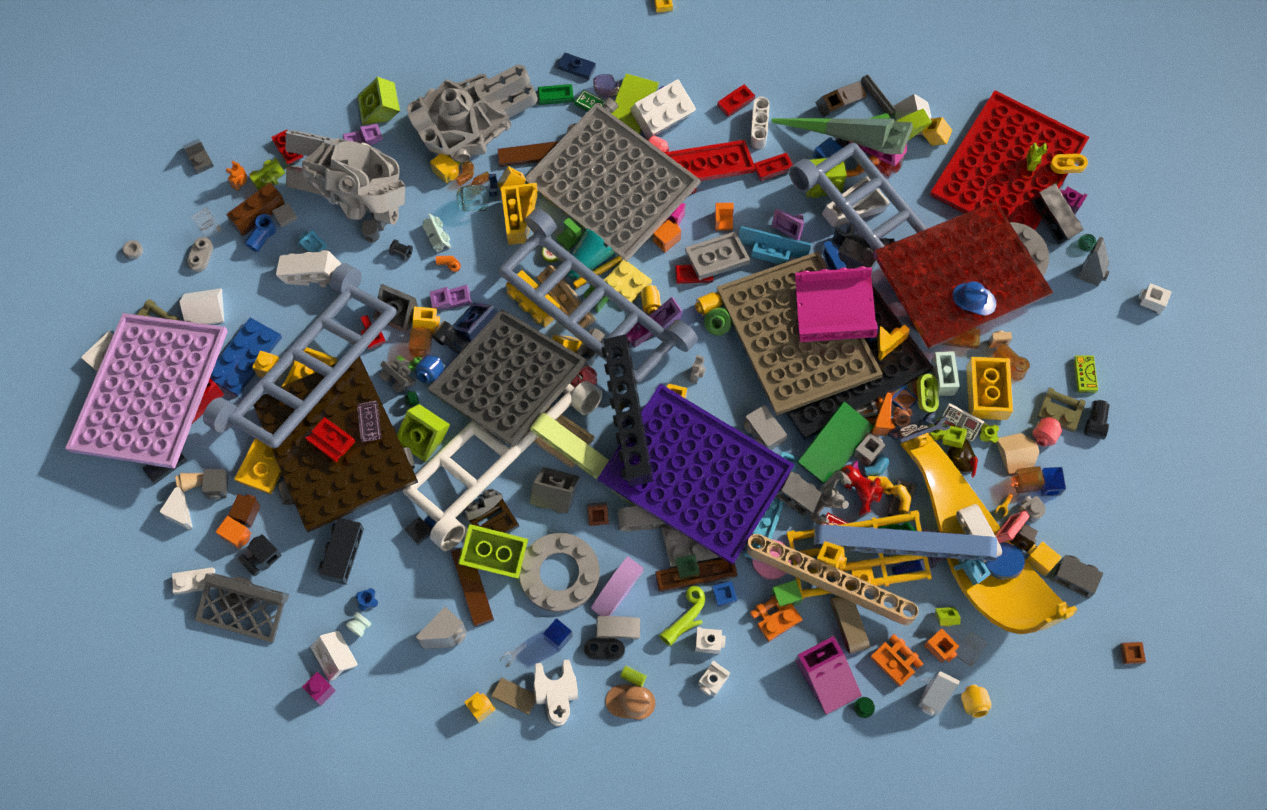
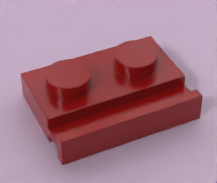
(330, 439)

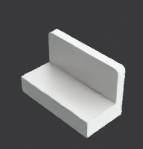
(333, 654)

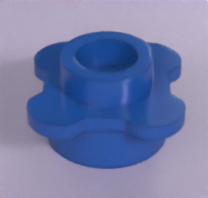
(361, 596)

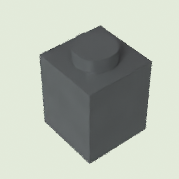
(215, 483)

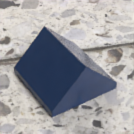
(474, 320)

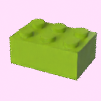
(493, 551)

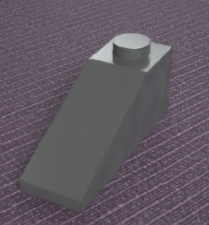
(1096, 264)

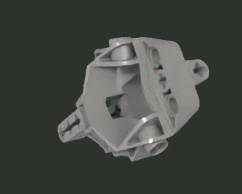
(484, 115)
(348, 174)

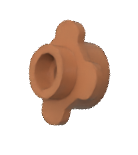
(904, 421)

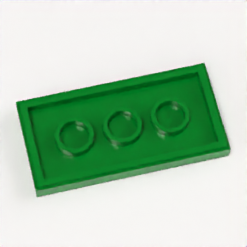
(835, 443)

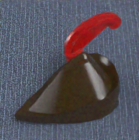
(964, 458)

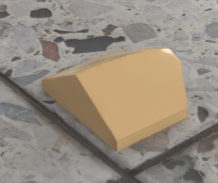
(1017, 452)

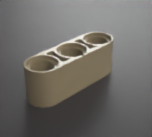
(849, 624)

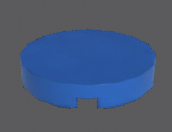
(1008, 564)

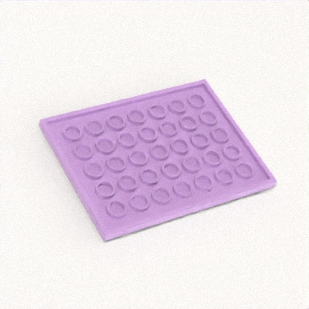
(147, 390)

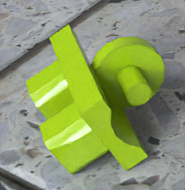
(269, 173)

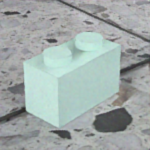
(945, 373)

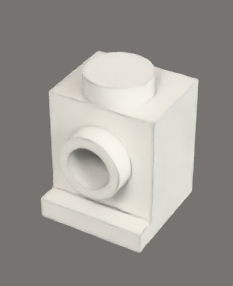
(1154, 298)
(704, 645)
(712, 688)

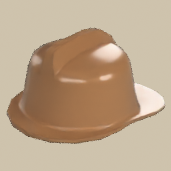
(630, 702)

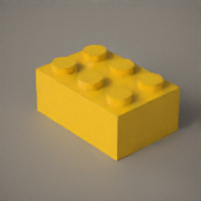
(989, 388)

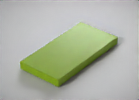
(631, 91)

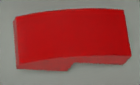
(280, 143)

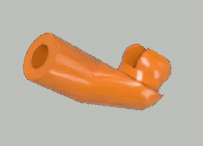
(450, 261)

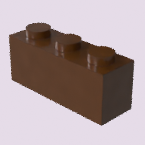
(261, 202)

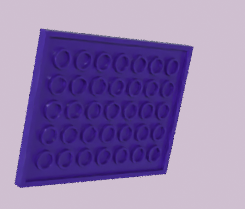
(705, 475)

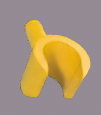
(1004, 506)

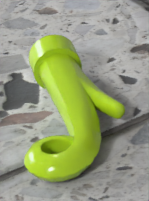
(685, 622)

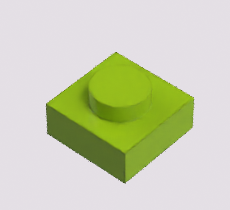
(947, 616)

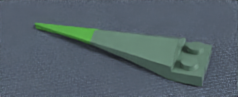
(877, 134)

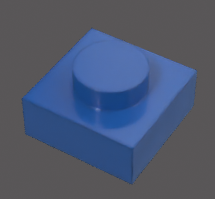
(724, 593)

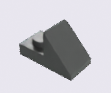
(198, 156)

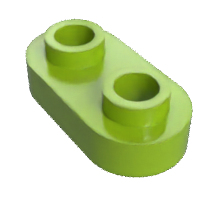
(927, 393)

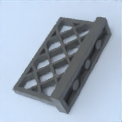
(245, 589)

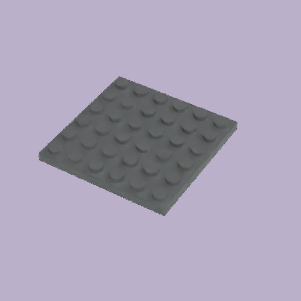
(507, 377)

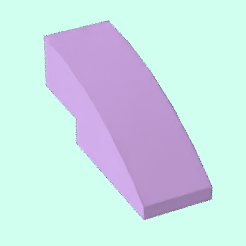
(617, 587)

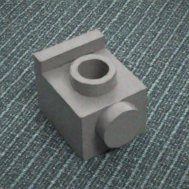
(870, 442)

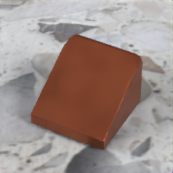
(598, 513)

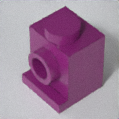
(1073, 198)
(638, 337)

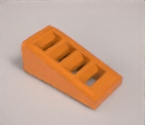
(883, 419)

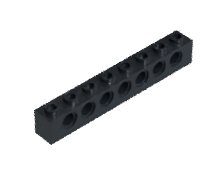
(641, 472)

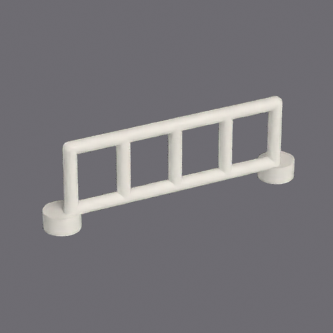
(448, 530)

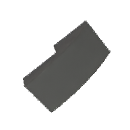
(486, 502)

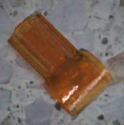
(1005, 351)

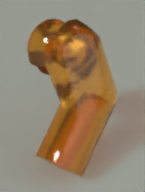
(468, 173)
(480, 179)

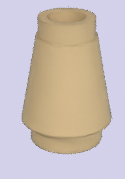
(188, 481)

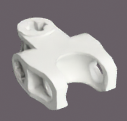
(555, 693)

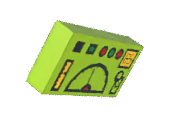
(1085, 374)

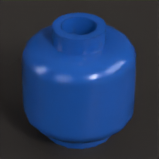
(429, 369)

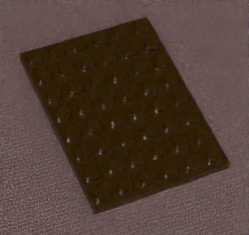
(361, 476)

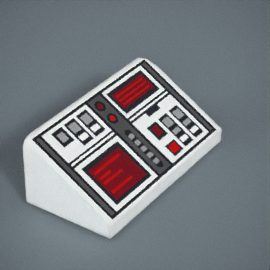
(962, 419)

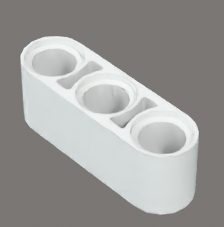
(759, 123)
(974, 523)

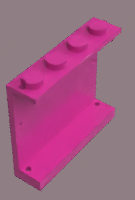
(835, 304)

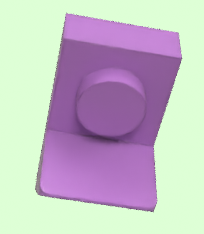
(788, 223)
(667, 313)

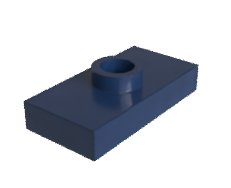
(576, 66)

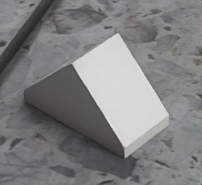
(176, 509)

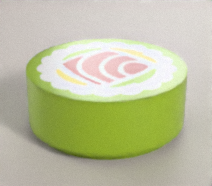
(548, 256)

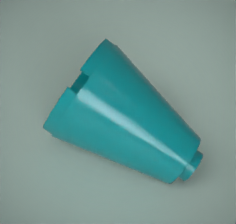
(590, 251)

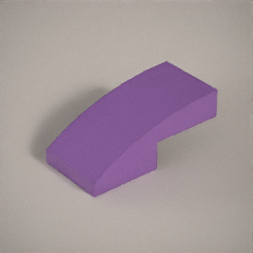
(367, 134)
(452, 298)

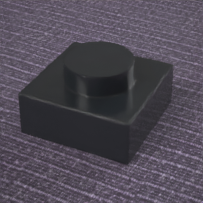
(418, 530)

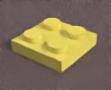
(628, 280)

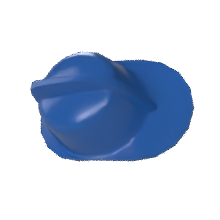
(974, 298)

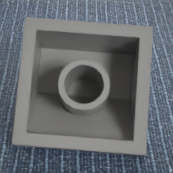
(443, 631)

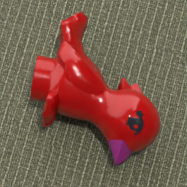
(866, 488)

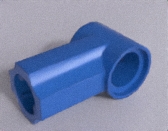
(260, 234)

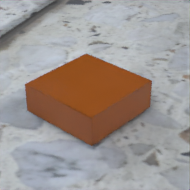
(1133, 653)

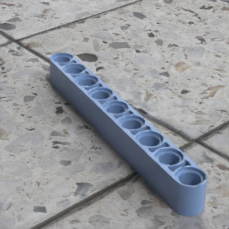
(907, 542)

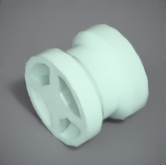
(358, 624)

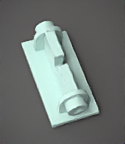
(440, 237)

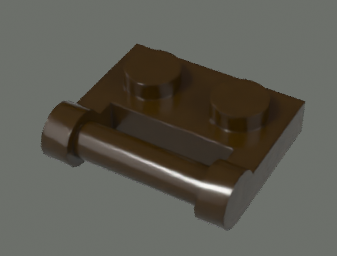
(503, 522)

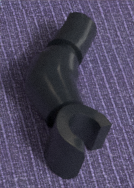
(839, 237)

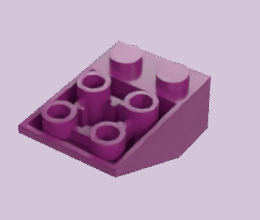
(828, 675)

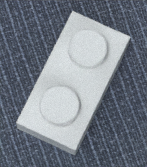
(190, 581)

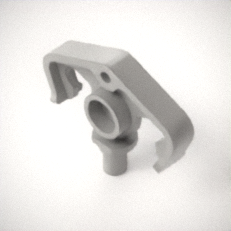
(830, 497)

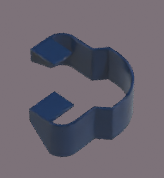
(493, 185)

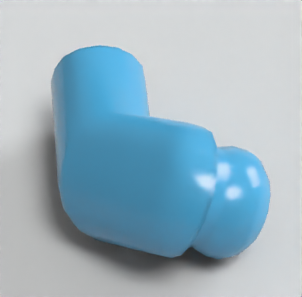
(879, 467)

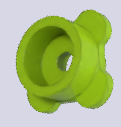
(984, 436)

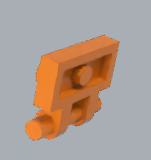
(777, 623)
(893, 664)

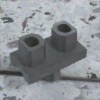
(398, 370)

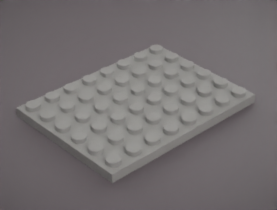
(612, 181)

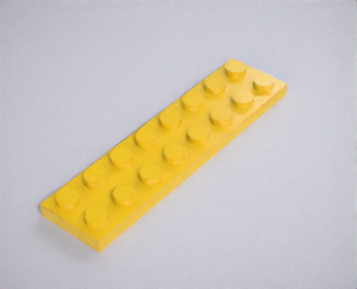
(260, 465)

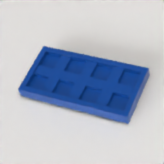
(235, 365)

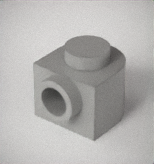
(1034, 508)

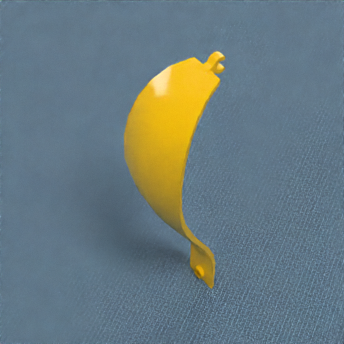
(1014, 604)

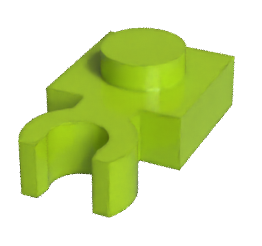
(953, 436)

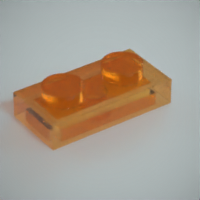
(968, 340)

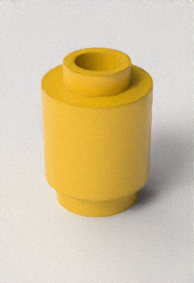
(650, 299)
(708, 302)

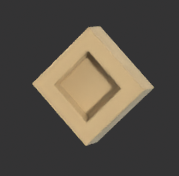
(999, 338)

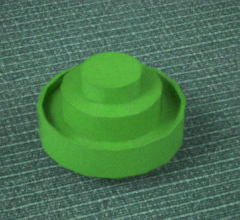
(718, 321)

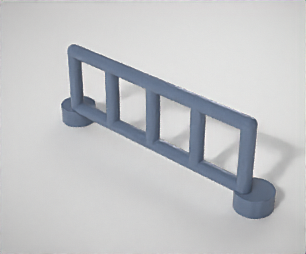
(807, 175)
(542, 225)
(345, 280)

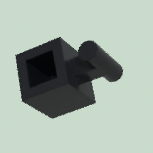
(263, 553)

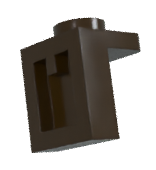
(1025, 538)

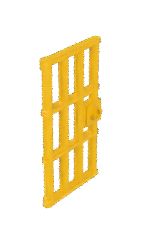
(863, 568)

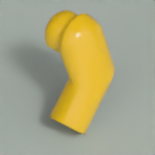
(885, 483)
(904, 496)

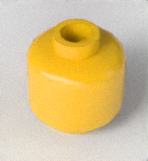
(976, 701)

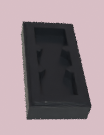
(157, 473)

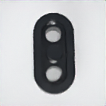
(604, 649)

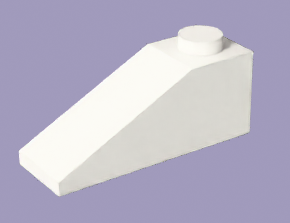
(937, 693)

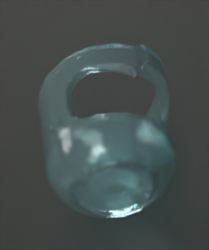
(468, 198)

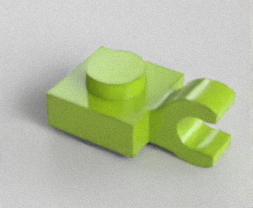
(1034, 156)

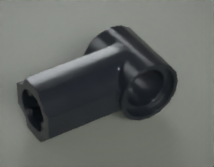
(447, 335)
(1097, 423)

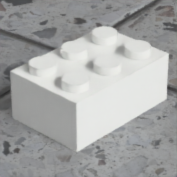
(663, 109)

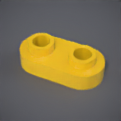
(1068, 162)

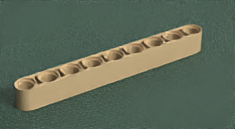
(842, 578)

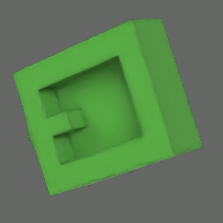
(570, 234)

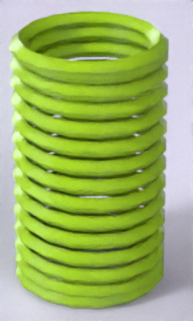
(633, 676)

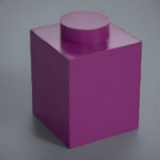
(318, 688)

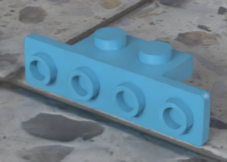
(772, 246)

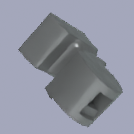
(371, 229)

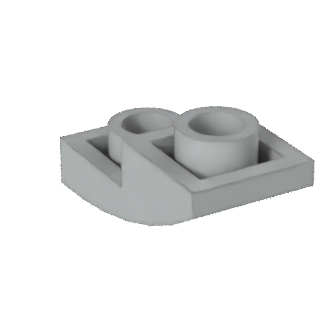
(617, 627)

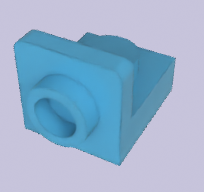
(311, 242)
(975, 569)

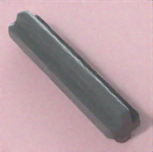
(878, 95)

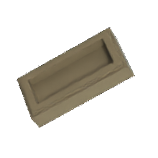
(514, 696)

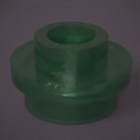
(1090, 239)

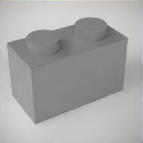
(765, 428)

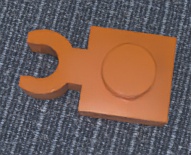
(237, 175)

